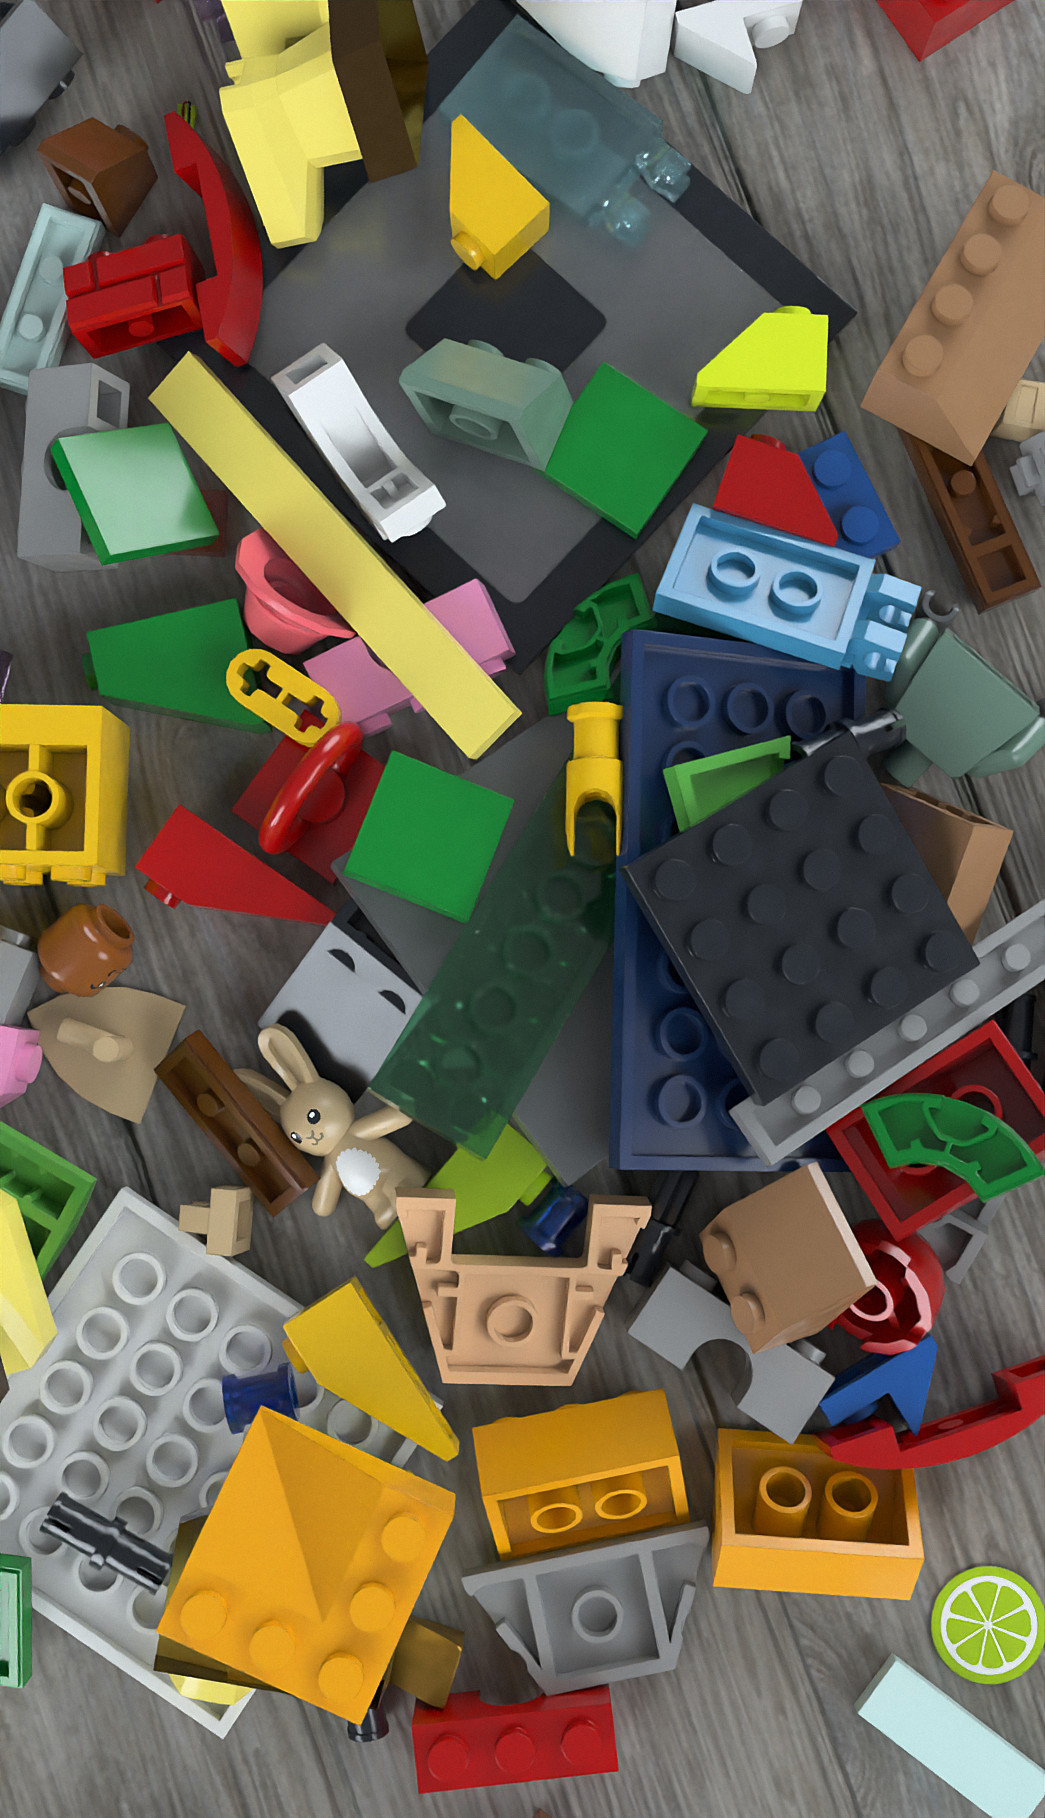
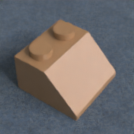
(786, 1259)

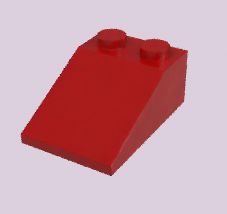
(975, 1070)

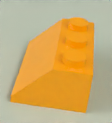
(580, 1474)
(811, 1523)

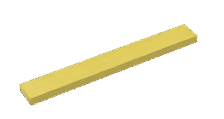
(335, 557)

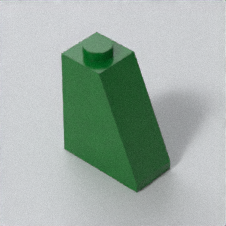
(176, 665)

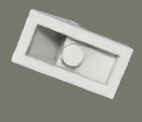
(722, 33)

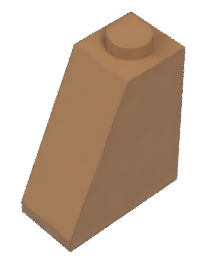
(956, 847)

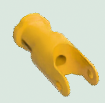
(596, 765)

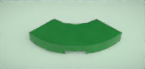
(591, 644)
(952, 1136)

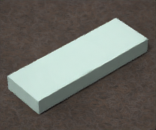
(36, 314)
(951, 1741)

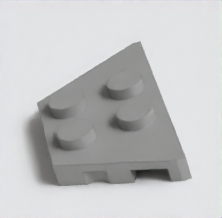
(595, 1607)

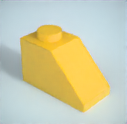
(491, 204)

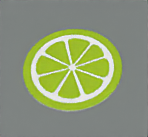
(988, 1625)

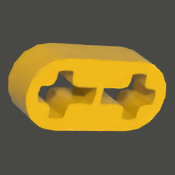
(292, 684)

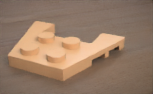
(514, 1314)

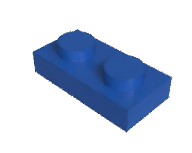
(849, 497)

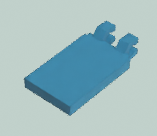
(786, 593)

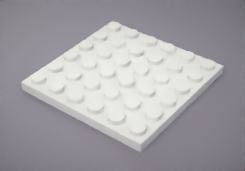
(138, 1424)

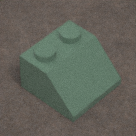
(489, 400)

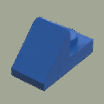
(899, 1376)

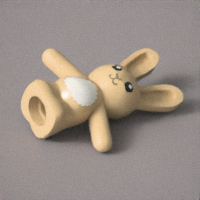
(323, 1123)

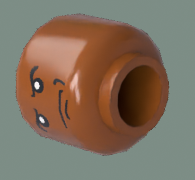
(85, 949)

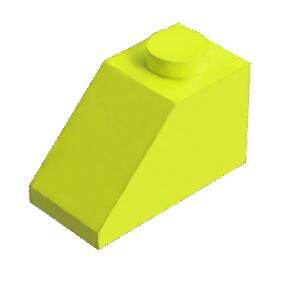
(769, 365)

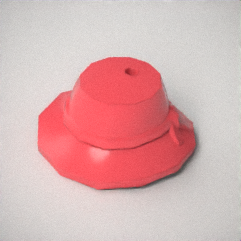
(281, 600)

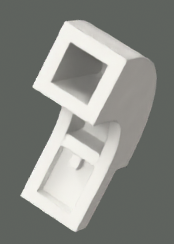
(356, 445)

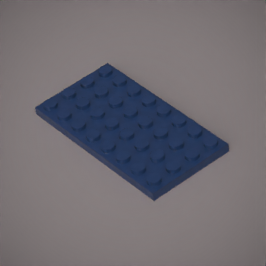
(667, 1068)

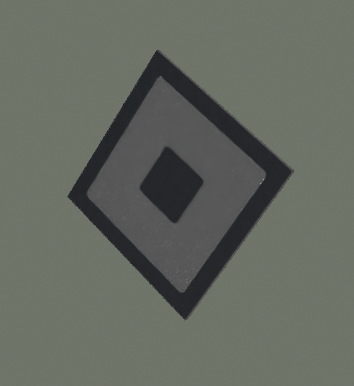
(392, 287)

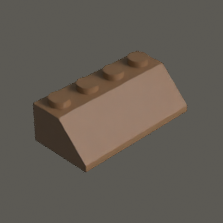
(970, 326)

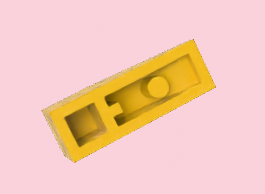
(361, 1362)

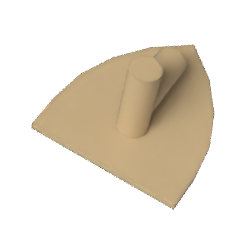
(109, 1044)

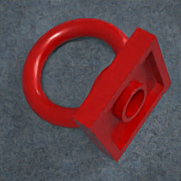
(313, 796)

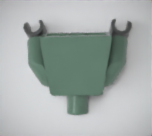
(956, 707)

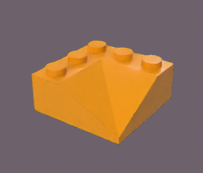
(309, 1565)

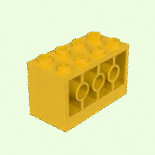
(81, 765)

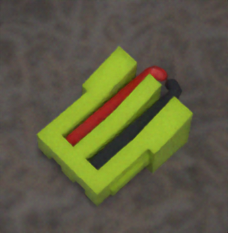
(187, 112)

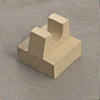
(224, 1219)

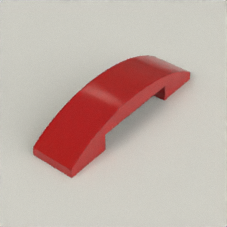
(233, 298)
(948, 1438)

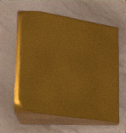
(427, 1660)

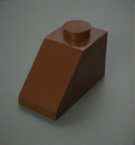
(100, 171)

